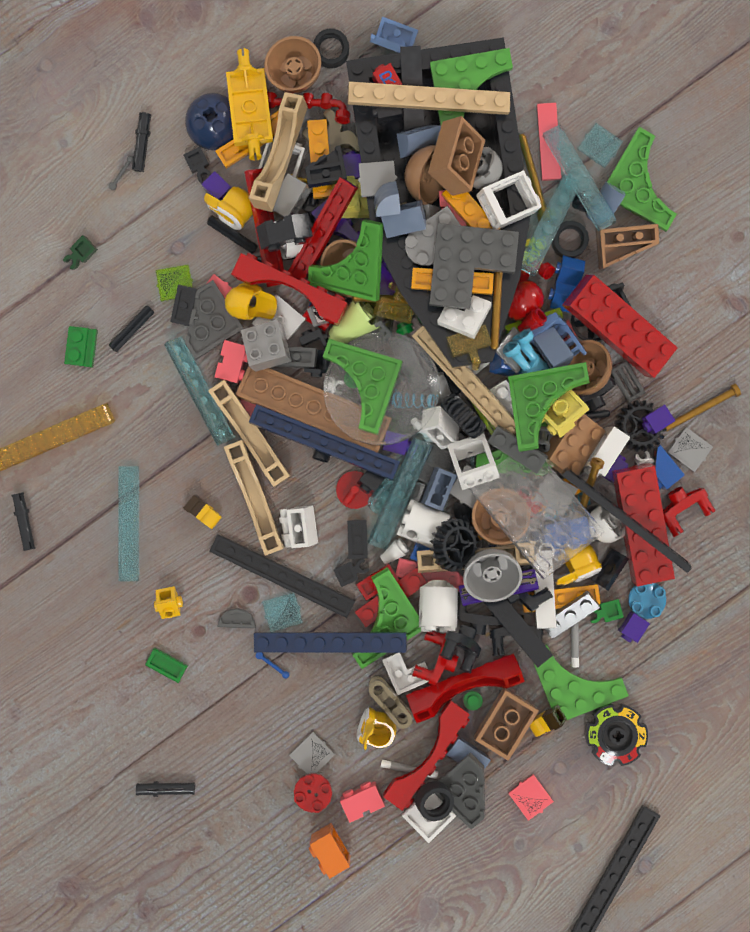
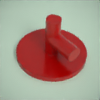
(349, 491)

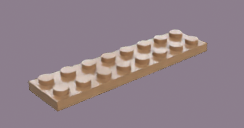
(292, 400)

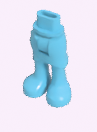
(522, 342)

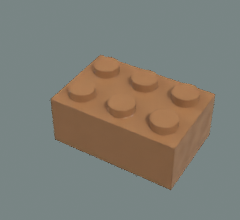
(456, 156)
(575, 446)
(505, 723)

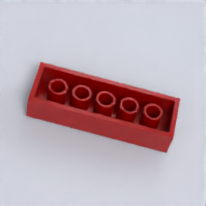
(619, 326)
(640, 498)

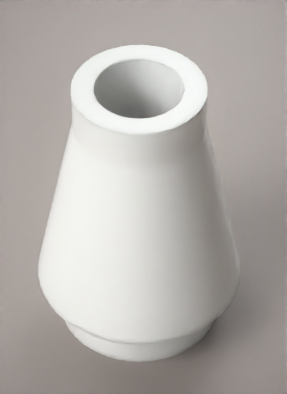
(394, 551)

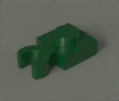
(82, 251)

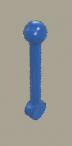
(259, 655)

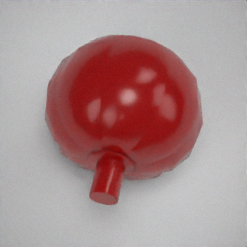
(526, 298)

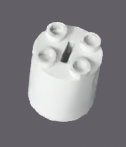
(421, 522)
(438, 606)

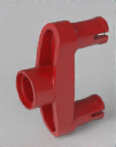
(680, 501)
(434, 675)

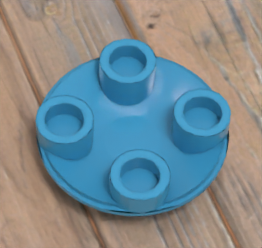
(647, 600)

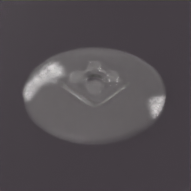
(411, 401)

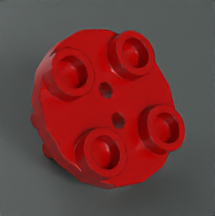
(308, 801)

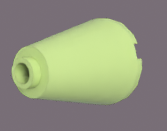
(355, 323)

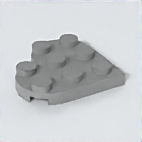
(421, 244)

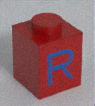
(386, 75)

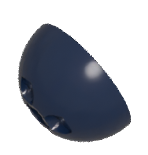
(213, 130)

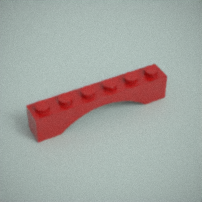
(254, 272)
(499, 673)
(404, 787)

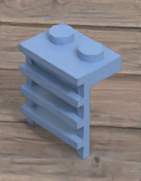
(394, 35)
(563, 330)

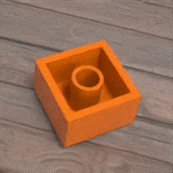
(330, 851)

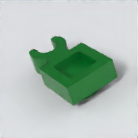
(609, 611)

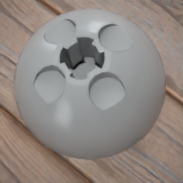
(492, 575)

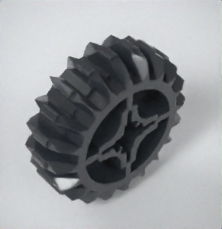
(463, 415)
(634, 420)
(447, 537)

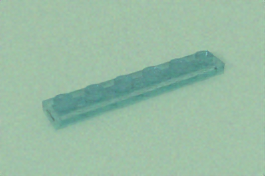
(579, 177)
(548, 226)
(199, 391)
(400, 493)
(128, 523)

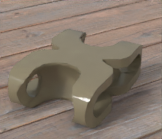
(335, 135)
(390, 702)

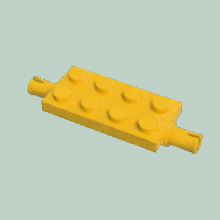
(249, 106)

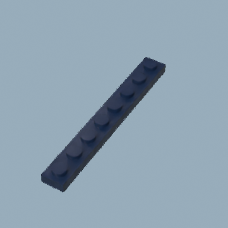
(324, 442)
(331, 642)

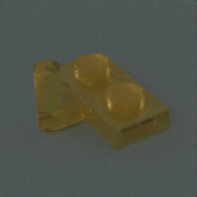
(393, 308)
(462, 344)

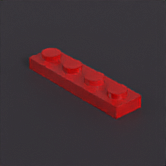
(409, 584)

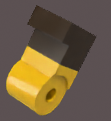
(202, 511)
(547, 721)

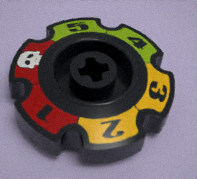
(623, 747)

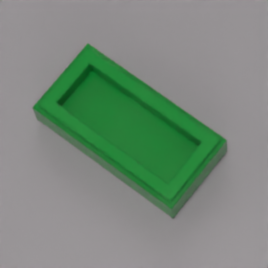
(166, 665)

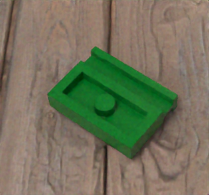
(81, 346)

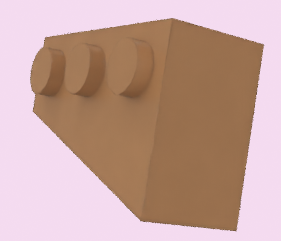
(623, 242)

